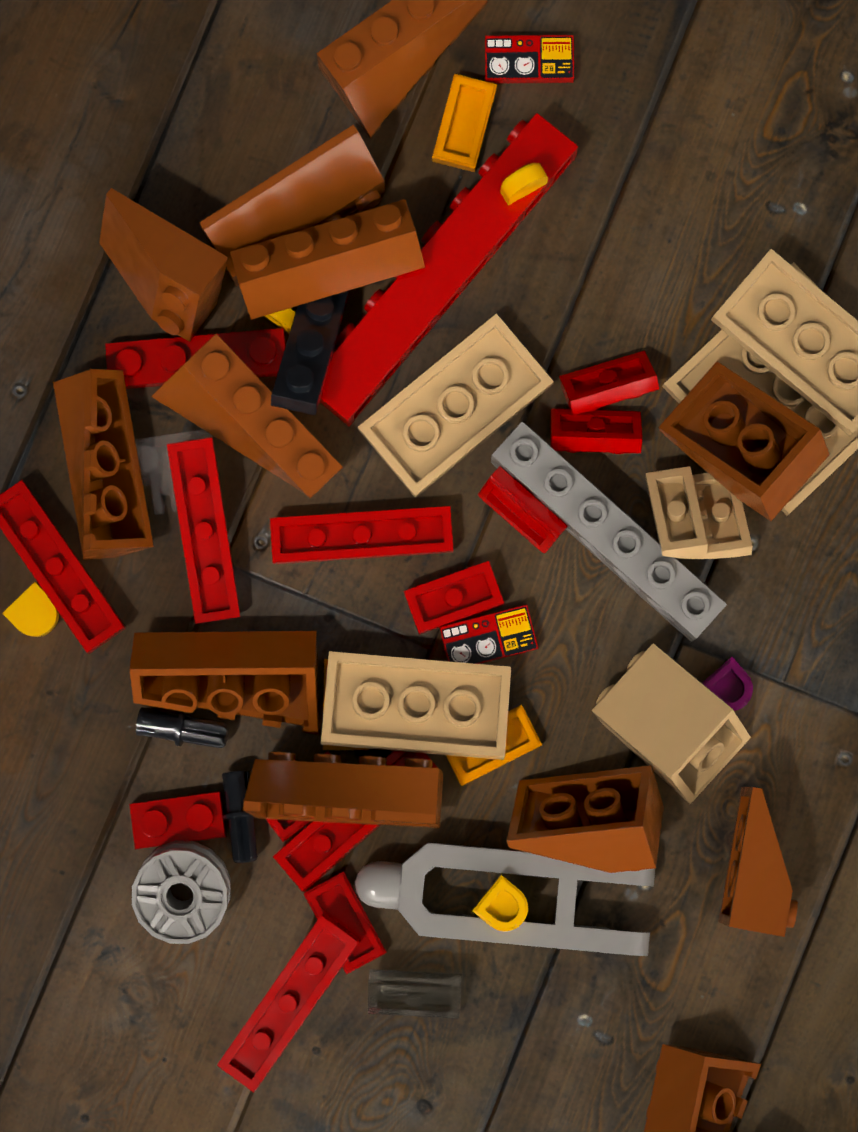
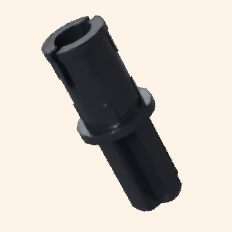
(181, 728)
(240, 822)

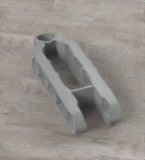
(402, 885)

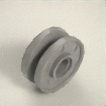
(176, 919)

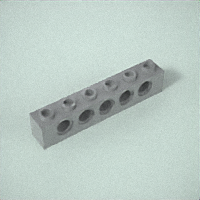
(609, 533)

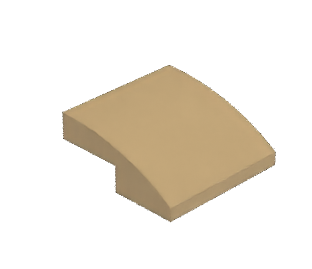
(697, 516)

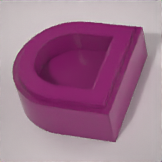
(730, 684)

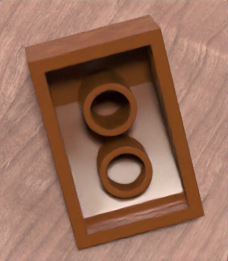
(163, 265)
(746, 440)
(591, 819)
(757, 880)

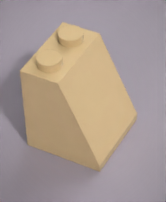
(671, 722)

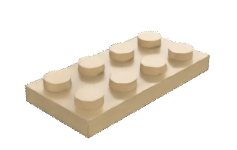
(797, 336)
(455, 405)
(416, 705)

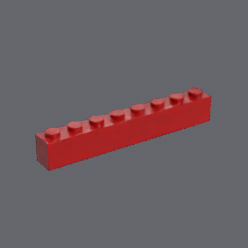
(452, 259)

